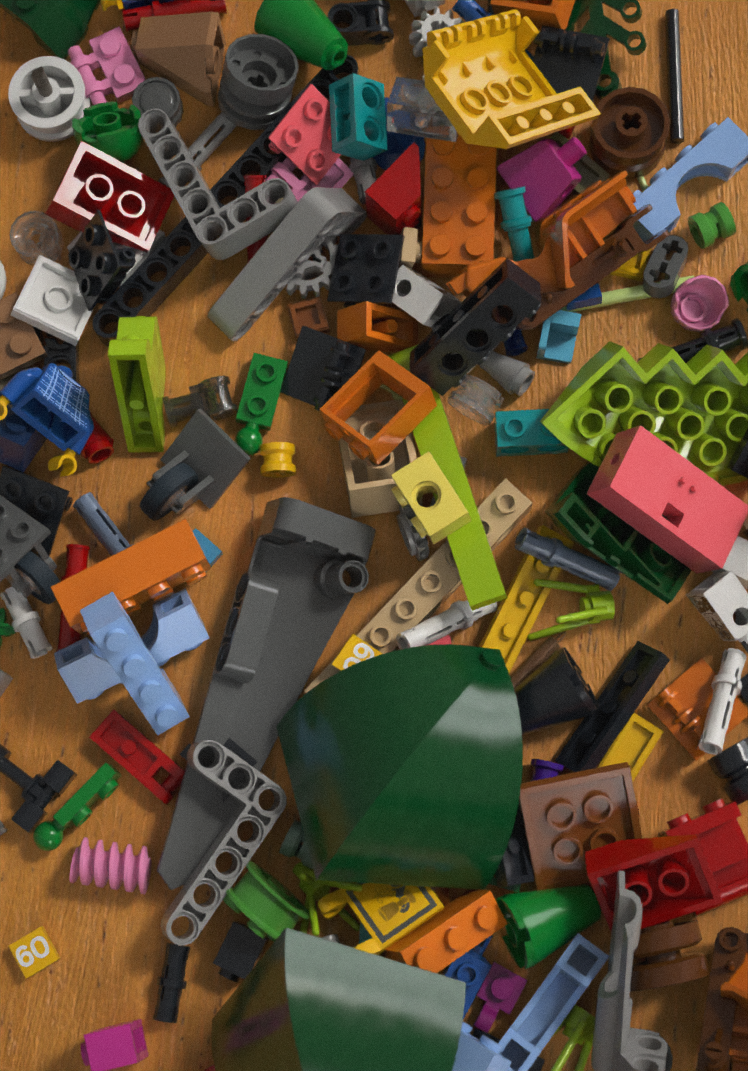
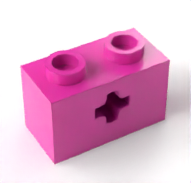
(114, 1046)

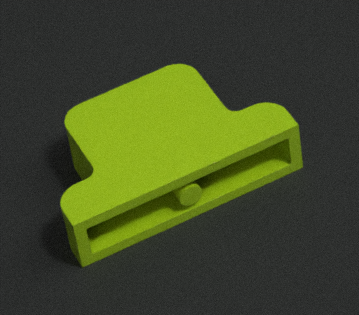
(139, 382)

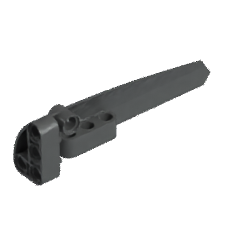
(266, 654)

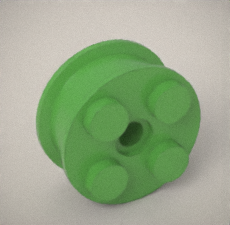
(265, 903)

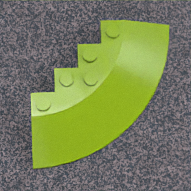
(689, 406)

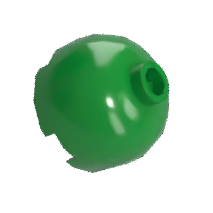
(110, 130)

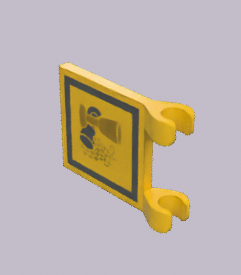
(384, 911)

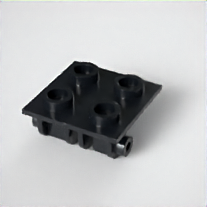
(570, 59)
(98, 263)
(365, 268)
(320, 367)
(37, 499)

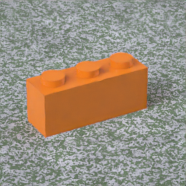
(450, 932)

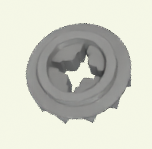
(414, 543)

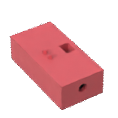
(668, 500)

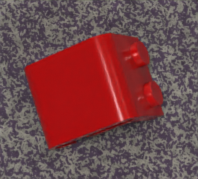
(722, 844)

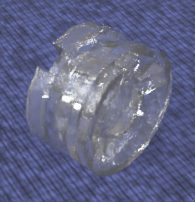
(36, 223)
(476, 400)

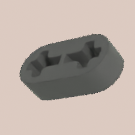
(671, 268)

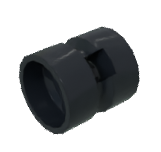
(734, 767)

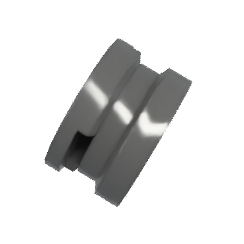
(159, 94)

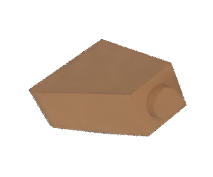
(184, 51)

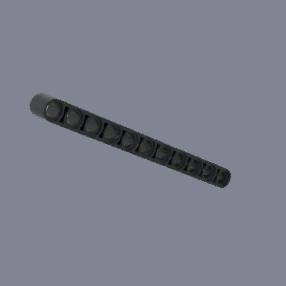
(179, 267)

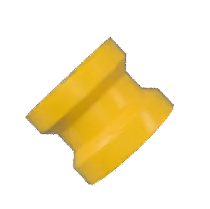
(277, 459)

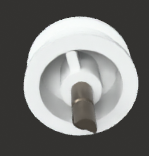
(48, 97)

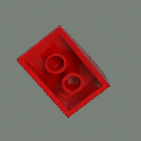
(127, 198)
(663, 872)

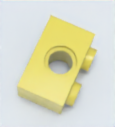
(425, 477)

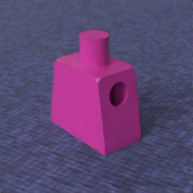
(545, 173)

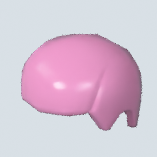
(699, 303)

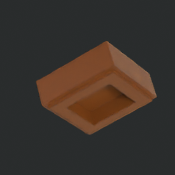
(308, 313)

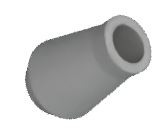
(509, 372)

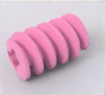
(111, 866)

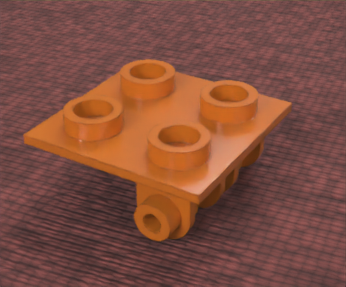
(685, 707)

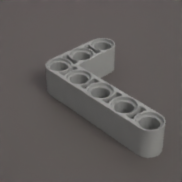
(197, 195)
(313, 218)
(226, 841)

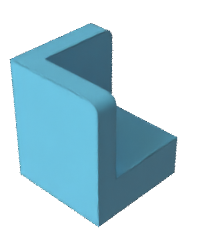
(559, 337)

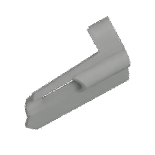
(614, 1041)

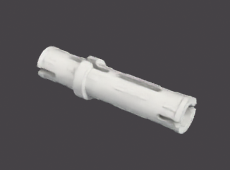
(457, 617)
(725, 689)

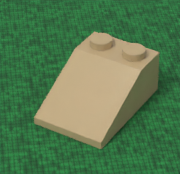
(368, 483)

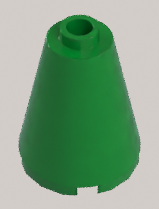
(304, 29)
(546, 920)

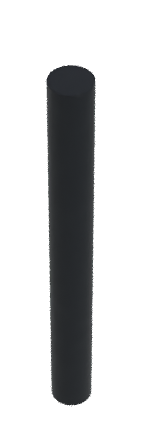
(674, 76)

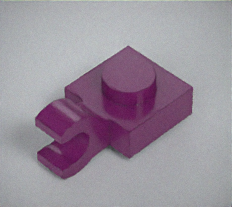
(500, 992)

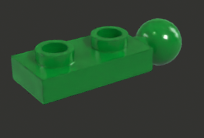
(259, 400)
(77, 809)

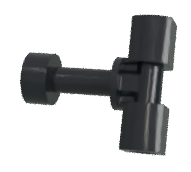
(36, 790)

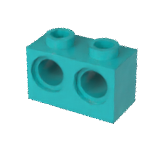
(358, 117)
(524, 434)

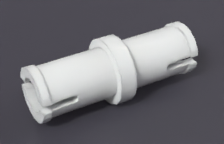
(26, 623)

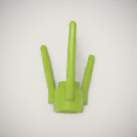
(593, 608)
(578, 1029)

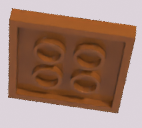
(573, 816)

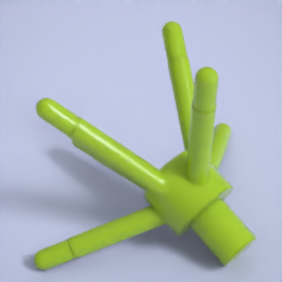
(315, 891)

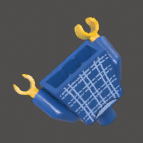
(54, 407)

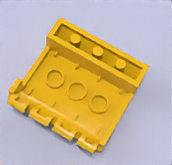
(494, 87)

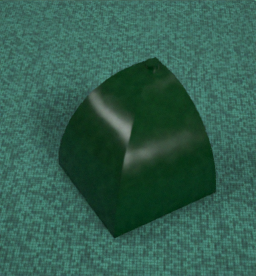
(408, 767)
(337, 1010)

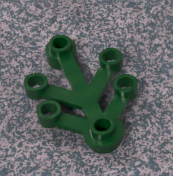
(603, 26)

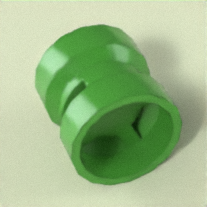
(712, 225)

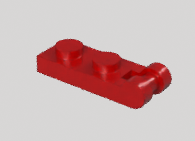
(138, 755)

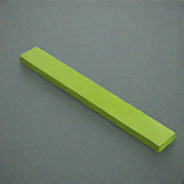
(470, 542)

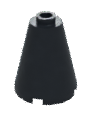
(554, 694)

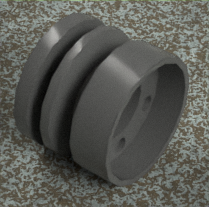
(256, 80)

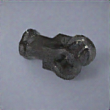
(202, 397)

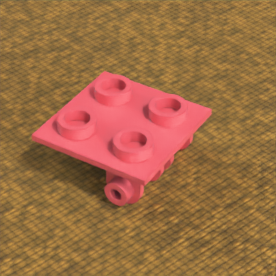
(306, 135)

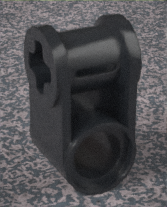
(362, 22)

